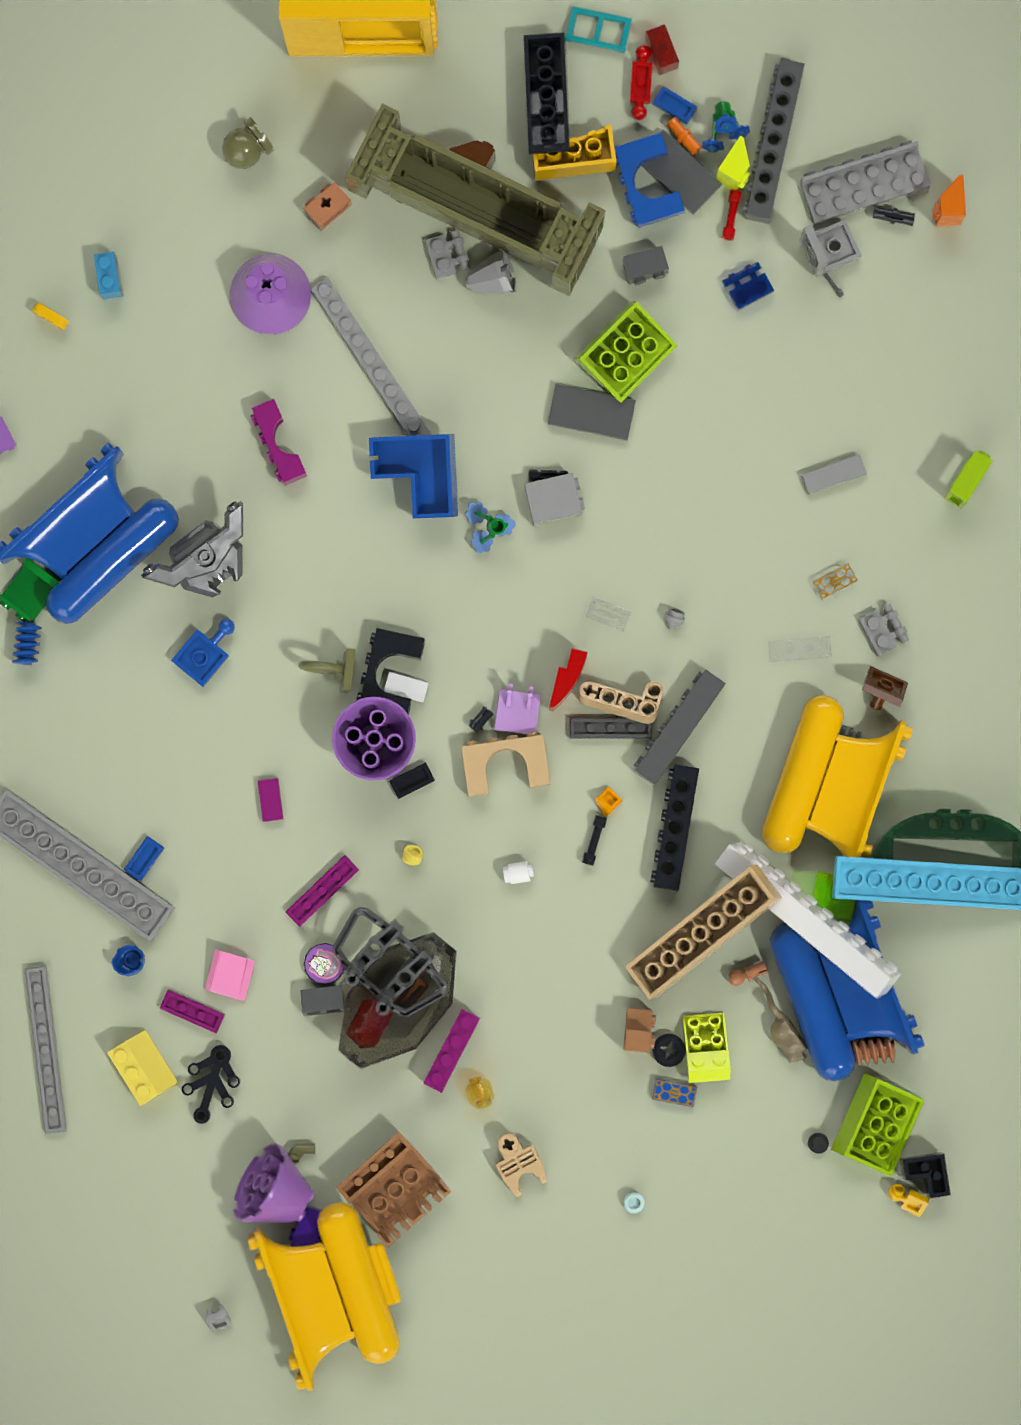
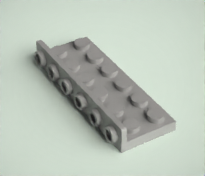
(864, 182)

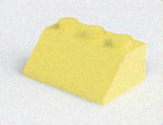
(142, 1067)

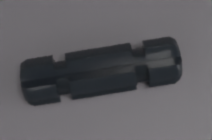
(535, 475)

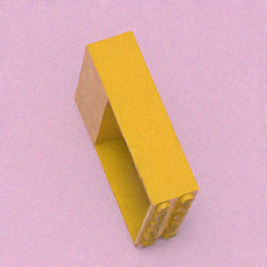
(359, 27)

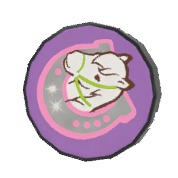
(322, 964)

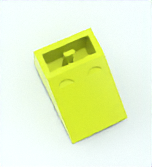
(706, 1047)

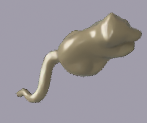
(784, 1031)

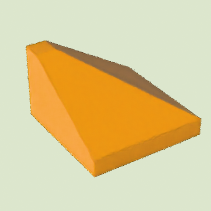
(608, 801)

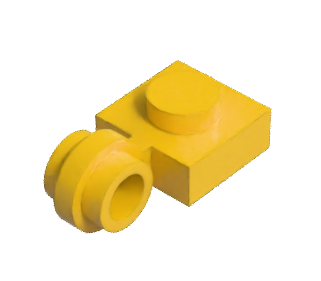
(911, 1202)

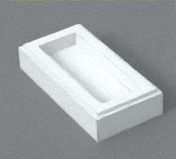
(406, 687)

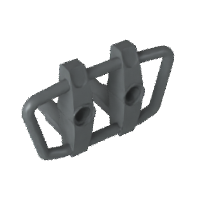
(397, 984)

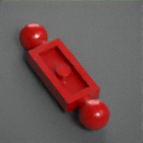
(641, 82)

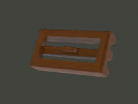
(421, 992)

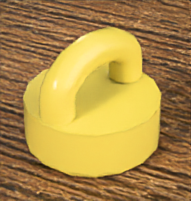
(412, 855)

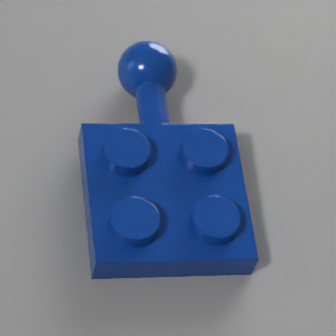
(201, 656)

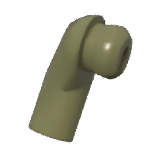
(299, 1150)

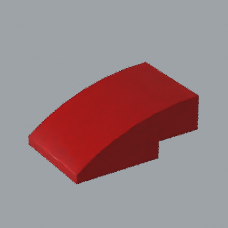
(567, 678)

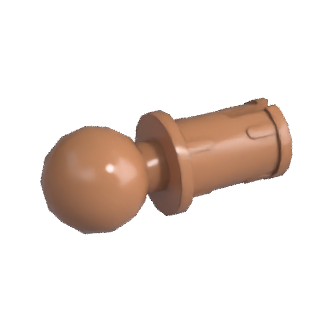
(737, 977)

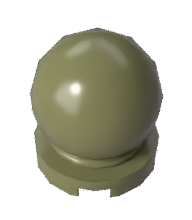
(244, 146)

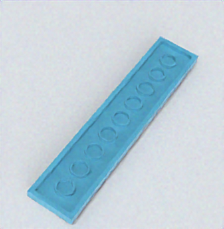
(927, 883)

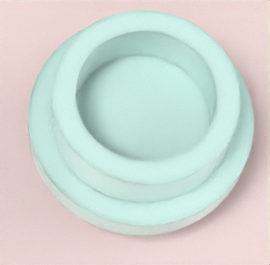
(633, 1202)

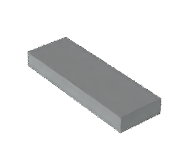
(834, 474)

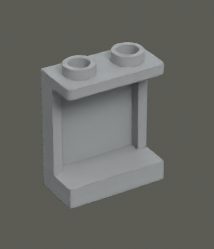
(554, 498)

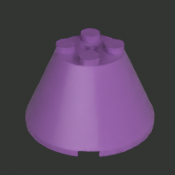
(270, 294)
(360, 725)
(272, 1189)

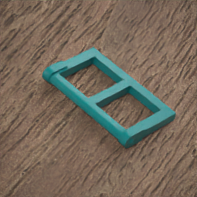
(601, 16)

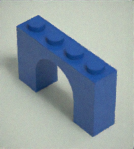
(630, 158)

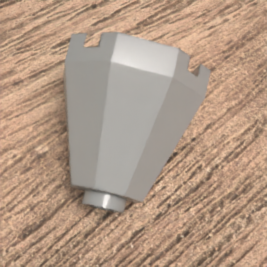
(492, 276)

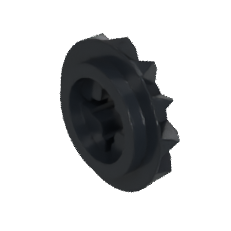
(677, 1045)

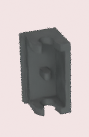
(322, 1001)

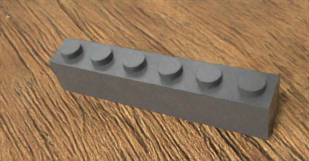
(680, 726)

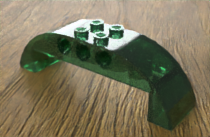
(918, 827)

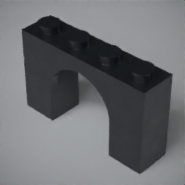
(385, 645)

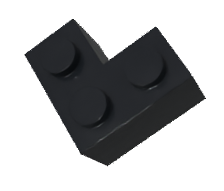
(931, 1168)

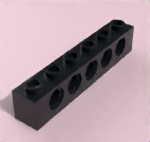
(689, 776)

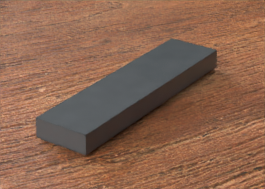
(609, 728)

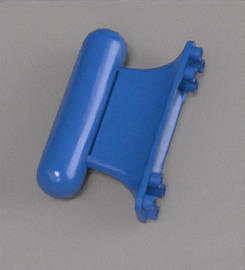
(91, 538)
(833, 1003)

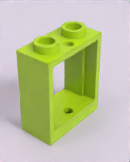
(968, 478)

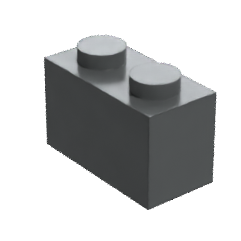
(645, 265)

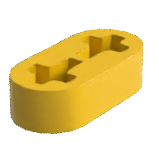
(50, 316)

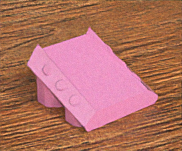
(230, 975)

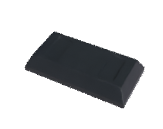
(412, 780)

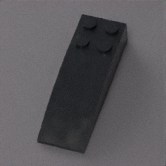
(547, 93)

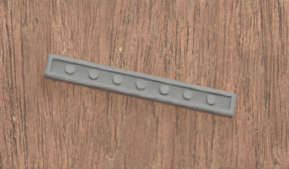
(45, 1049)

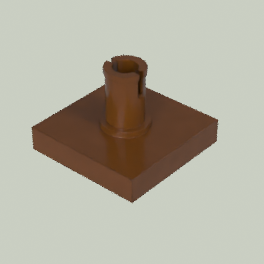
(884, 688)

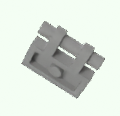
(441, 257)
(878, 633)

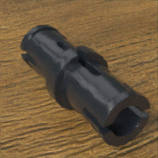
(894, 215)

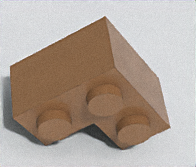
(638, 1030)

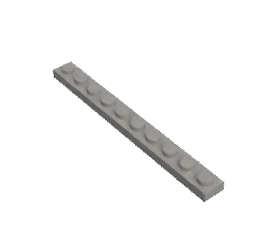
(369, 359)

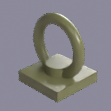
(342, 670)

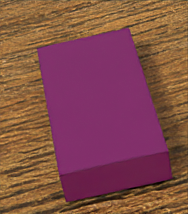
(270, 800)

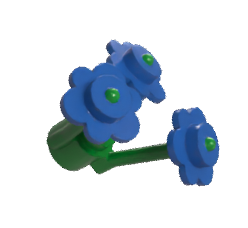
(726, 122)

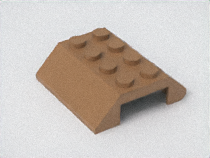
(393, 1188)

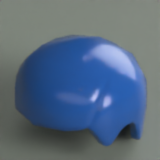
(128, 960)

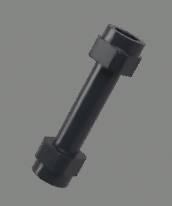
(599, 823)

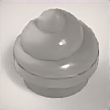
(674, 617)

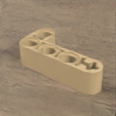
(619, 698)

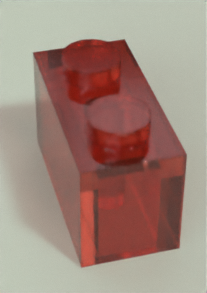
(662, 49)
(368, 1025)

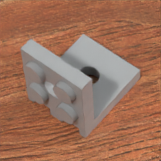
(818, 248)

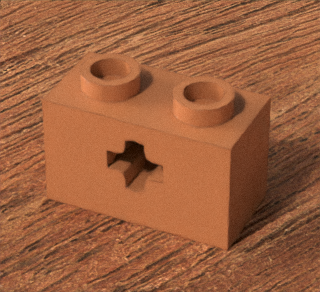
(322, 215)

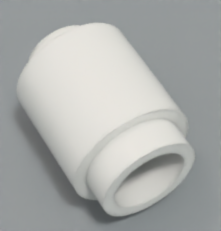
(518, 872)

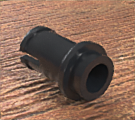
(480, 719)

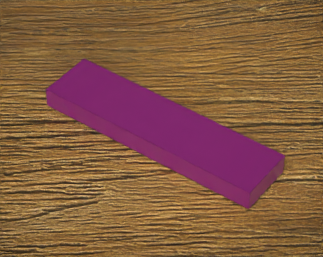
(322, 890)

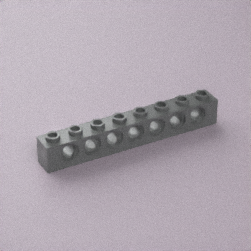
(793, 72)

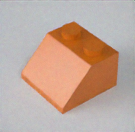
(951, 207)

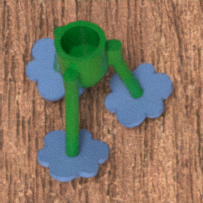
(497, 526)

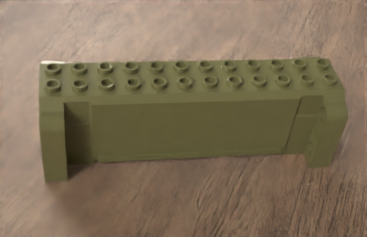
(475, 200)

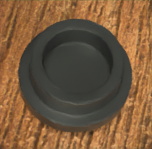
(818, 1143)

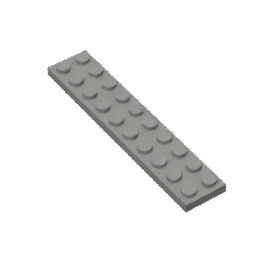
(82, 867)

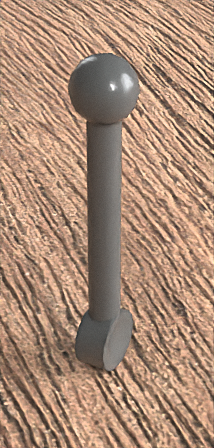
(839, 292)

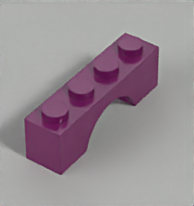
(288, 465)
(451, 1050)

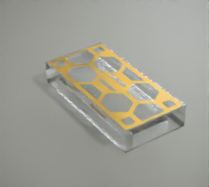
(835, 581)

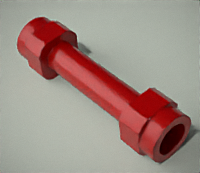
(734, 199)

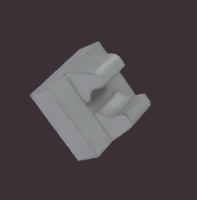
(219, 1319)

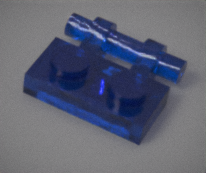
(751, 291)

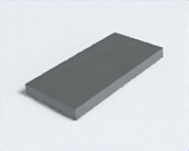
(684, 174)
(591, 412)

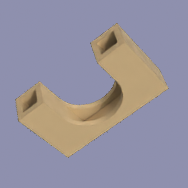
(529, 748)

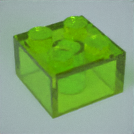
(822, 893)

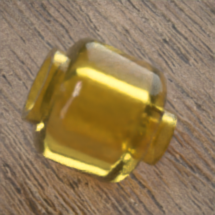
(479, 1093)

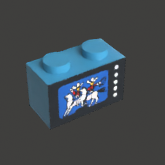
(108, 275)

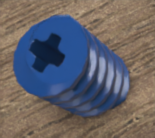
(26, 644)

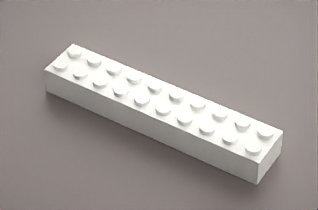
(816, 924)

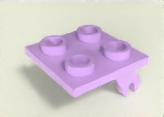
(517, 711)

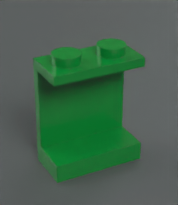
(28, 591)

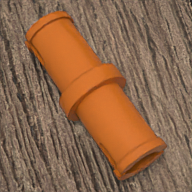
(684, 136)

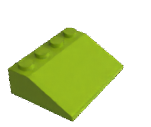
(626, 351)
(877, 1124)

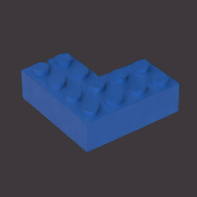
(428, 462)

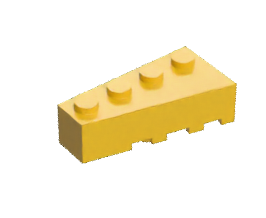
(587, 155)

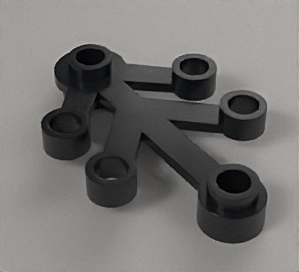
(212, 1080)

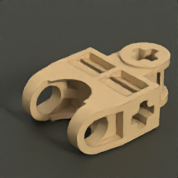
(515, 1155)

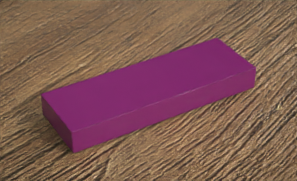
(192, 1011)

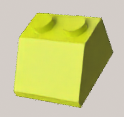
(734, 169)

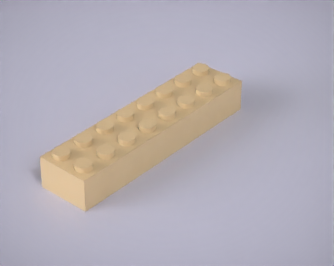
(703, 932)

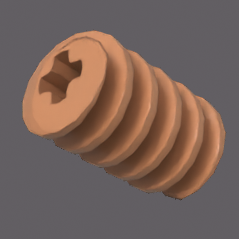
(874, 1050)

